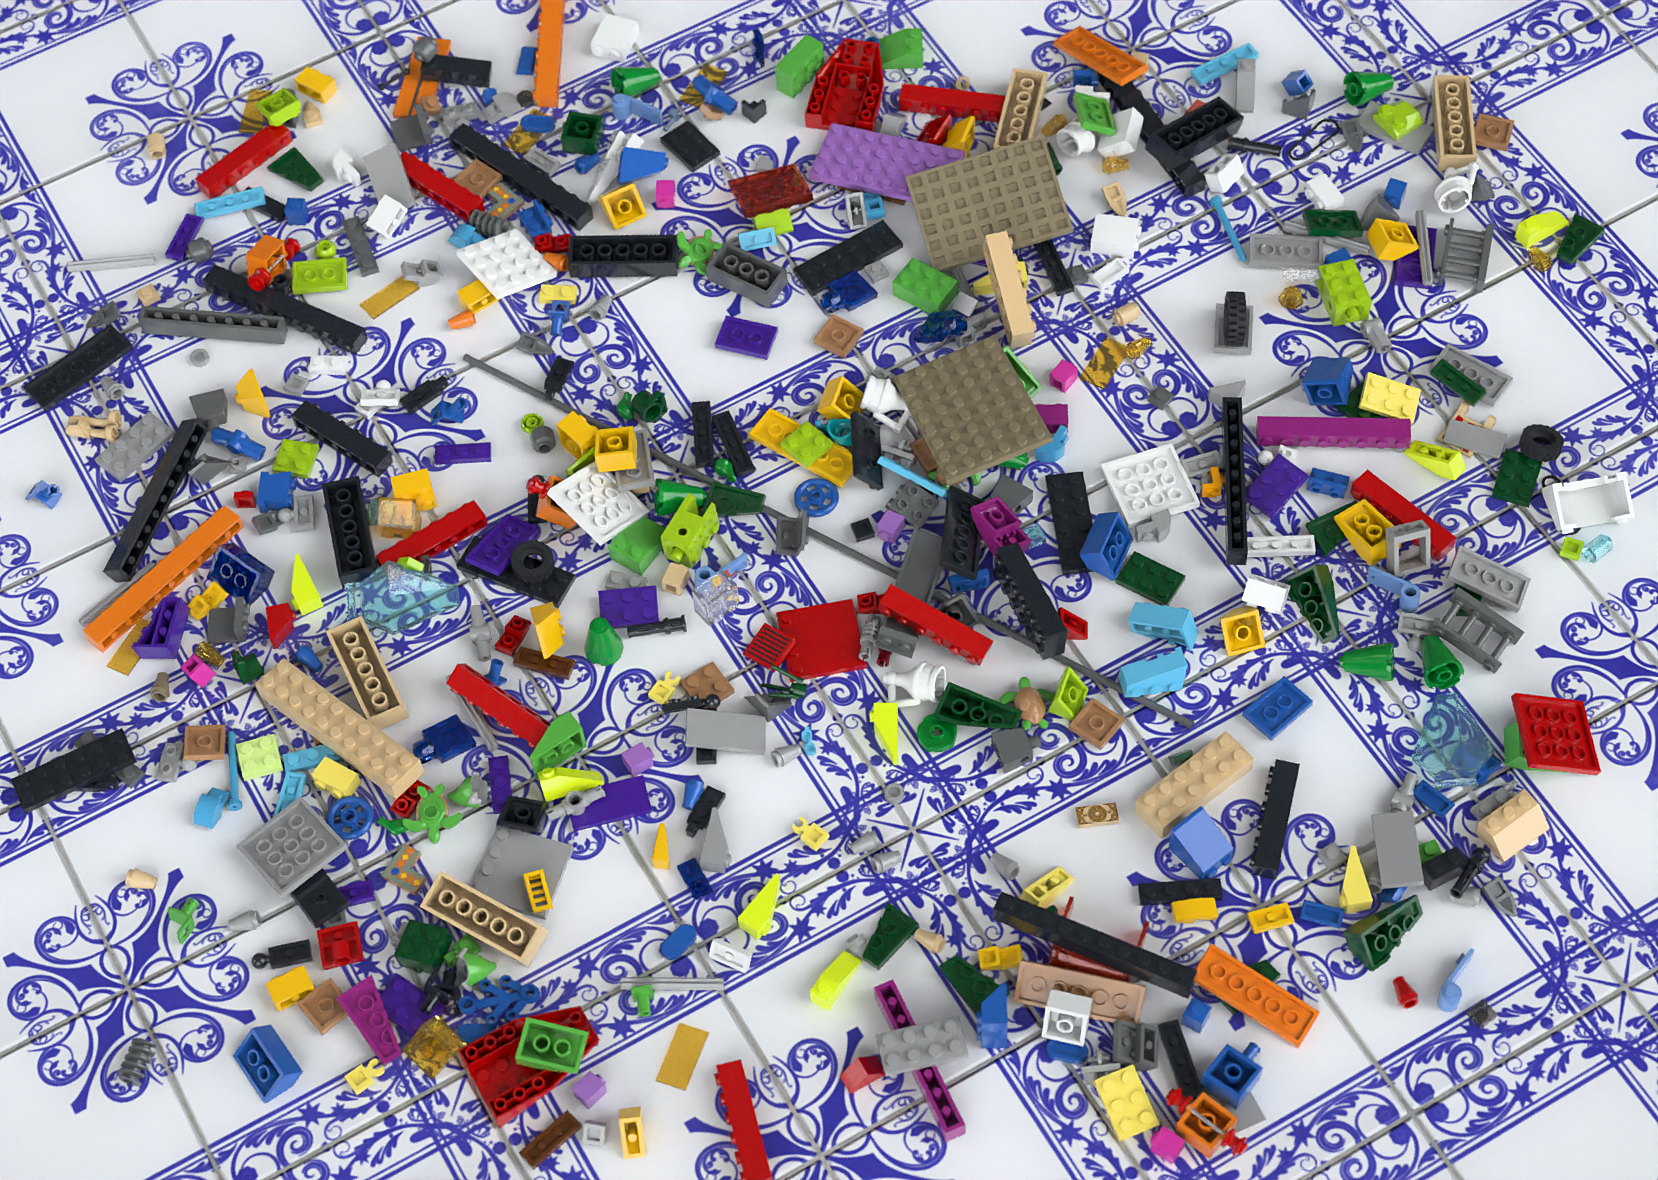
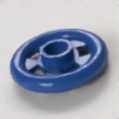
(819, 483)
(353, 802)

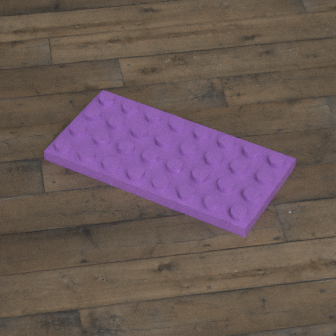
(875, 161)

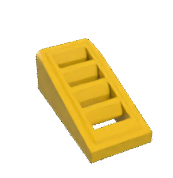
(660, 854)
(533, 876)

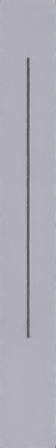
(837, 545)

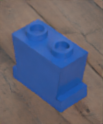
(275, 491)

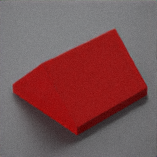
(936, 130)

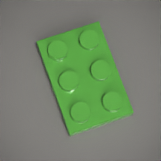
(1094, 114)

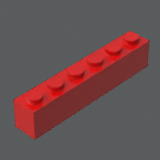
(951, 101)
(243, 160)
(440, 188)
(1401, 511)
(437, 535)
(935, 625)
(498, 703)
(743, 1121)

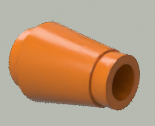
(557, 261)
(462, 320)

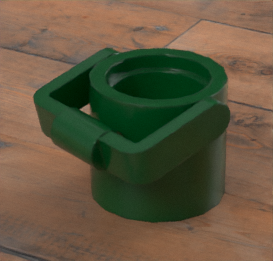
(648, 406)
(246, 667)

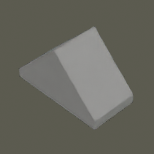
(893, 124)
(855, 210)
(1234, 389)

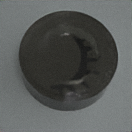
(525, 98)

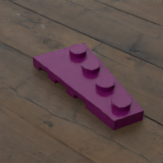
(369, 1016)

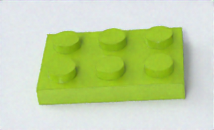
(319, 275)

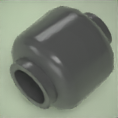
(425, 49)
(199, 250)
(542, 439)

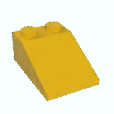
(1365, 530)

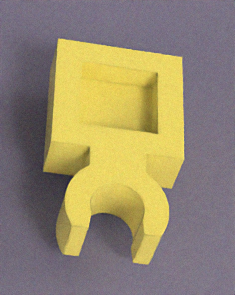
(664, 690)
(811, 835)
(361, 1077)

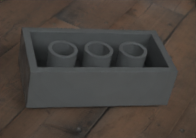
(747, 274)

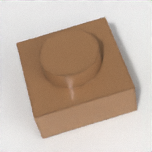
(431, 104)
(710, 112)

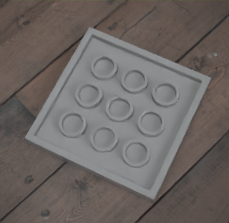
(292, 847)
(517, 853)

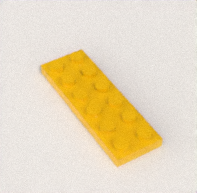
(774, 427)

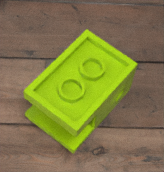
(1343, 292)
(689, 532)

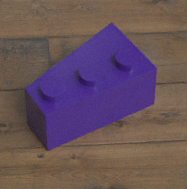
(165, 630)

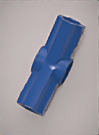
(714, 94)
(238, 443)

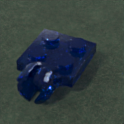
(848, 293)
(941, 325)
(444, 741)

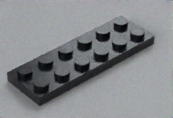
(847, 257)
(77, 368)
(1070, 518)
(960, 535)
(549, 590)
(73, 770)

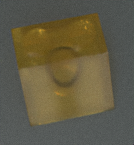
(398, 517)
(434, 1046)

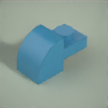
(873, 206)
(464, 236)
(1054, 450)
(210, 806)

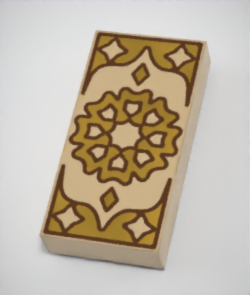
(1097, 815)

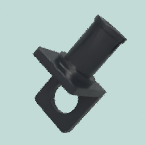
(449, 987)
(434, 994)

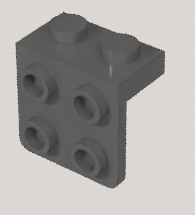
(412, 130)
(913, 504)
(791, 534)
(229, 624)

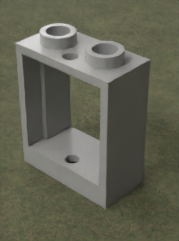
(1404, 533)

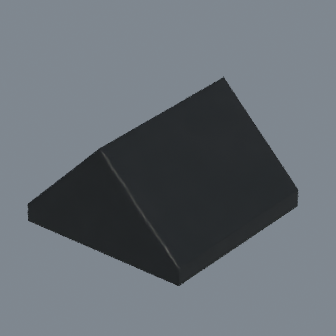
(523, 814)

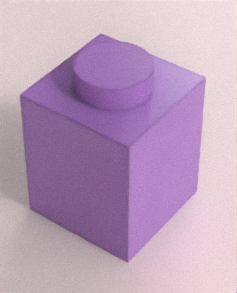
(890, 526)
(638, 759)
(589, 1089)

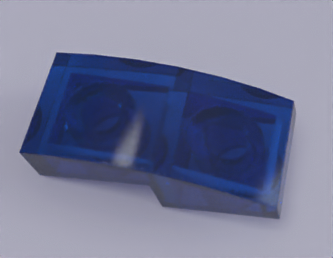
(759, 49)
(694, 879)

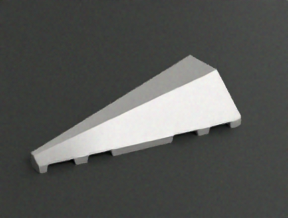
(610, 163)

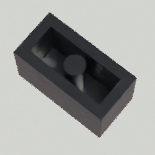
(1443, 868)

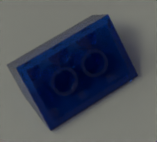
(240, 573)

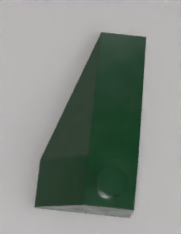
(1315, 596)
(969, 708)
(1379, 933)

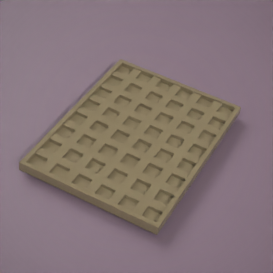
(986, 195)
(972, 409)

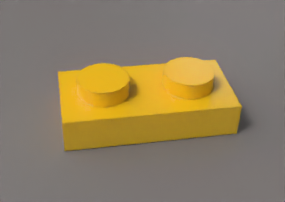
(1270, 918)

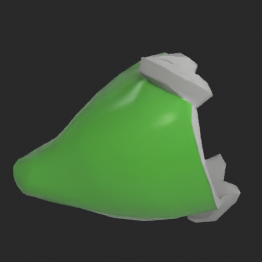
(471, 792)
(472, 968)

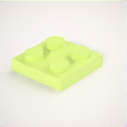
(259, 757)

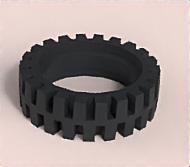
(1234, 319)

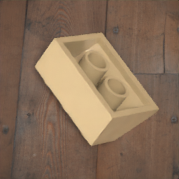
(1512, 826)

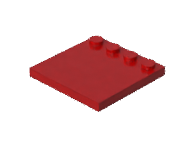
(825, 639)
(1555, 734)

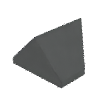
(1300, 106)
(1482, 189)
(1378, 209)
(207, 467)
(961, 609)
(769, 706)

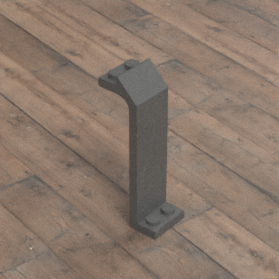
(918, 578)

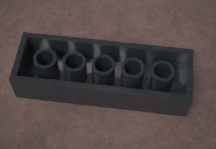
(1194, 133)
(623, 256)
(350, 529)
(1030, 601)

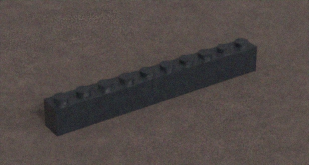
(522, 176)
(1185, 176)
(295, 312)
(1234, 481)
(155, 500)
(1095, 945)

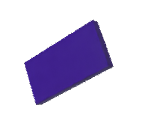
(1409, 268)
(496, 548)
(622, 801)

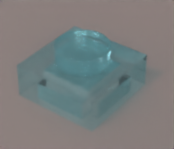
(373, 512)
(1035, 534)

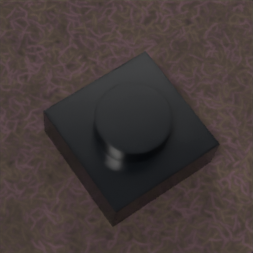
(862, 530)

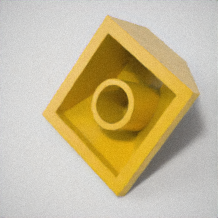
(251, 396)
(1242, 630)

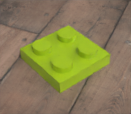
(806, 444)
(296, 457)

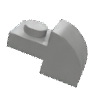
(503, 104)
(424, 274)
(965, 304)
(975, 324)
(1157, 527)

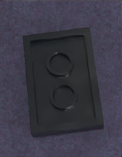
(690, 146)

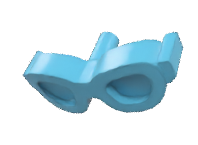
(806, 737)

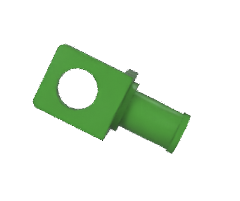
(184, 918)
(642, 995)

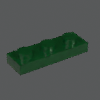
(1458, 382)

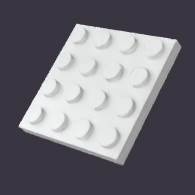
(506, 263)
(1149, 484)
(596, 505)

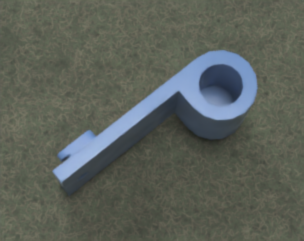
(625, 105)
(733, 568)
(1407, 591)
(1450, 992)

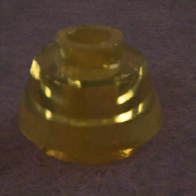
(1291, 298)

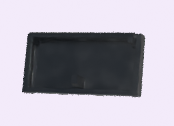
(866, 450)
(319, 898)

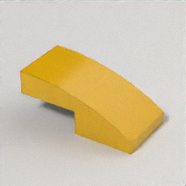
(209, 600)
(1194, 909)
(1000, 958)

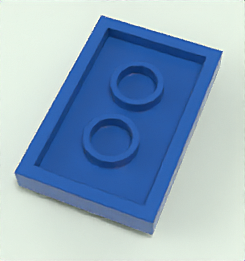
(1277, 708)

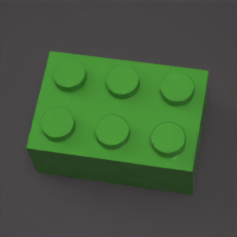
(799, 66)
(925, 287)

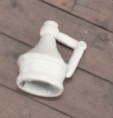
(1076, 140)
(1456, 191)
(881, 397)
(922, 682)

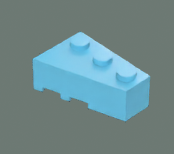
(1164, 622)
(1154, 676)

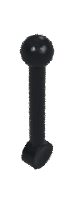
(381, 86)

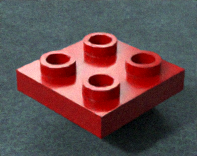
(340, 945)

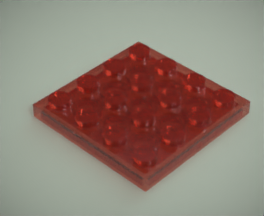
(770, 190)

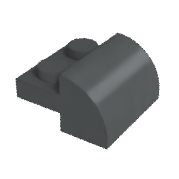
(1135, 1045)

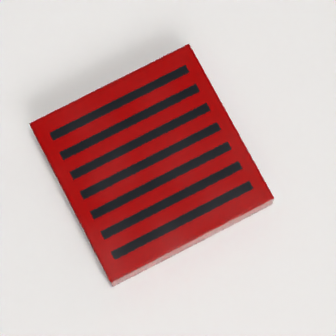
(769, 647)

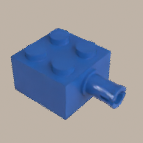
(1233, 1074)

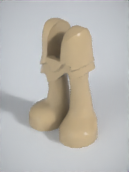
(81, 426)

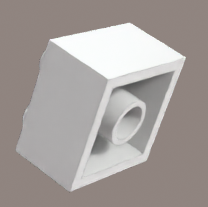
(1265, 593)
(1066, 1017)

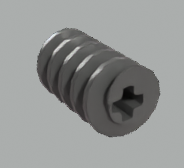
(488, 224)
(135, 1061)

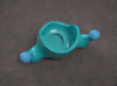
(838, 430)

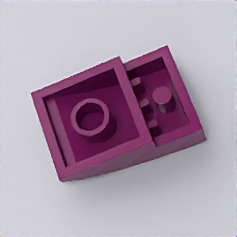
(998, 525)

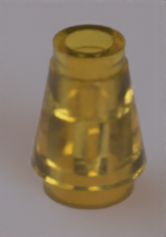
(1054, 125)
(1113, 165)
(1540, 259)
(1136, 348)
(209, 654)

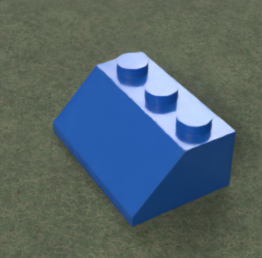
(1106, 545)
(993, 1020)
(267, 1062)

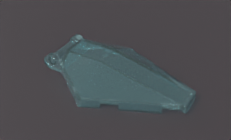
(400, 598)
(1451, 743)

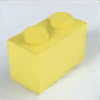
(335, 778)

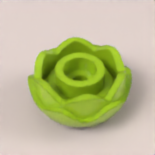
(325, 249)
(529, 419)

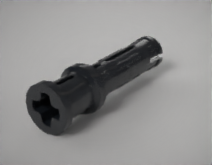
(1247, 145)
(667, 623)
(1473, 868)

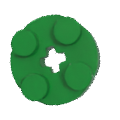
(936, 743)

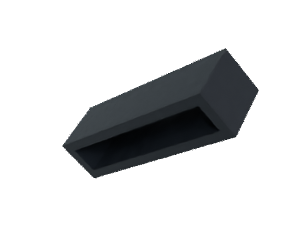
(457, 71)

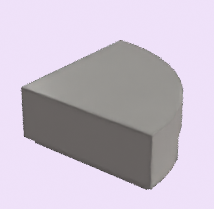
(764, 164)

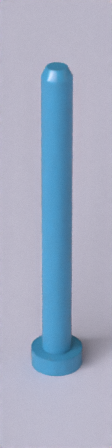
(1216, 202)
(234, 804)

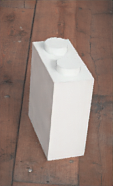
(614, 37)
(1125, 140)
(1115, 235)

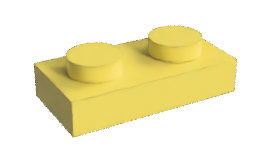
(558, 292)

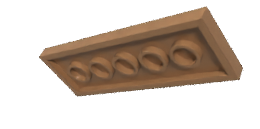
(1111, 997)

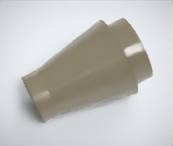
(160, 688)

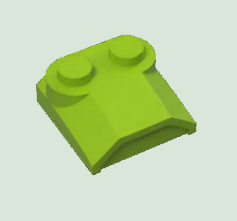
(279, 107)
(1398, 118)

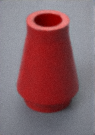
(1405, 994)

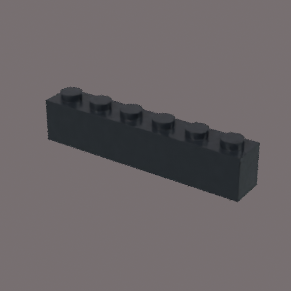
(342, 438)
(1275, 819)

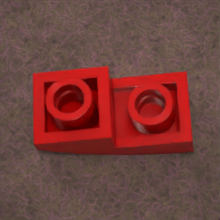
(548, 243)
(869, 603)
(514, 635)
(407, 803)

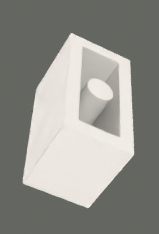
(1224, 173)
(1324, 193)
(386, 216)

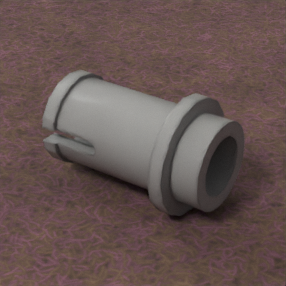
(396, 939)

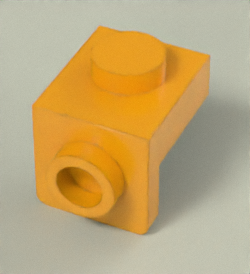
(1213, 489)

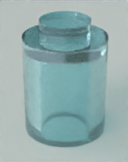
(1597, 548)

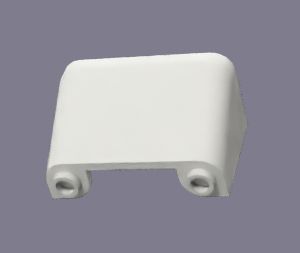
(1589, 502)

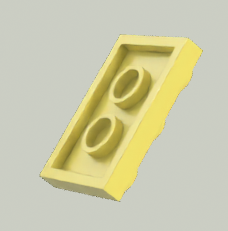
(1389, 398)
(1126, 1103)

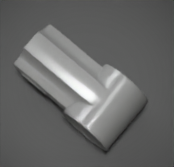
(1374, 331)

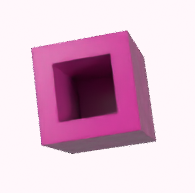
(665, 194)
(1063, 376)
(198, 670)
(1166, 1144)

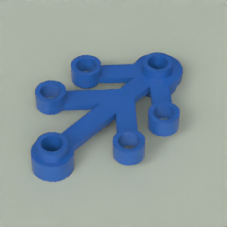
(502, 999)

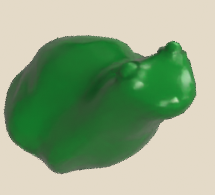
(624, 407)
(724, 468)
(393, 826)

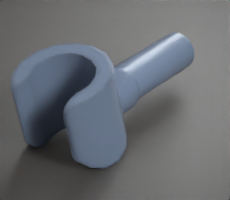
(674, 116)

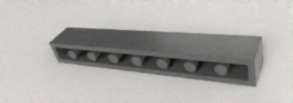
(213, 325)

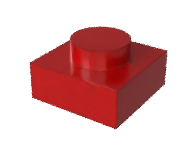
(245, 499)

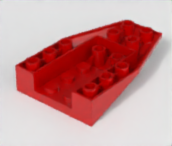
(847, 88)
(511, 1086)

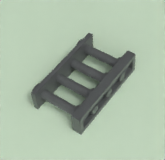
(1479, 264)
(1482, 613)

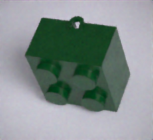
(582, 133)
(423, 947)

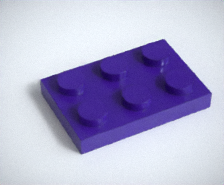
(746, 337)
(1275, 486)
(629, 606)
(402, 1005)

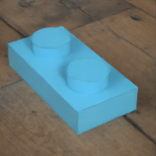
(757, 239)

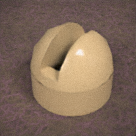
(959, 83)

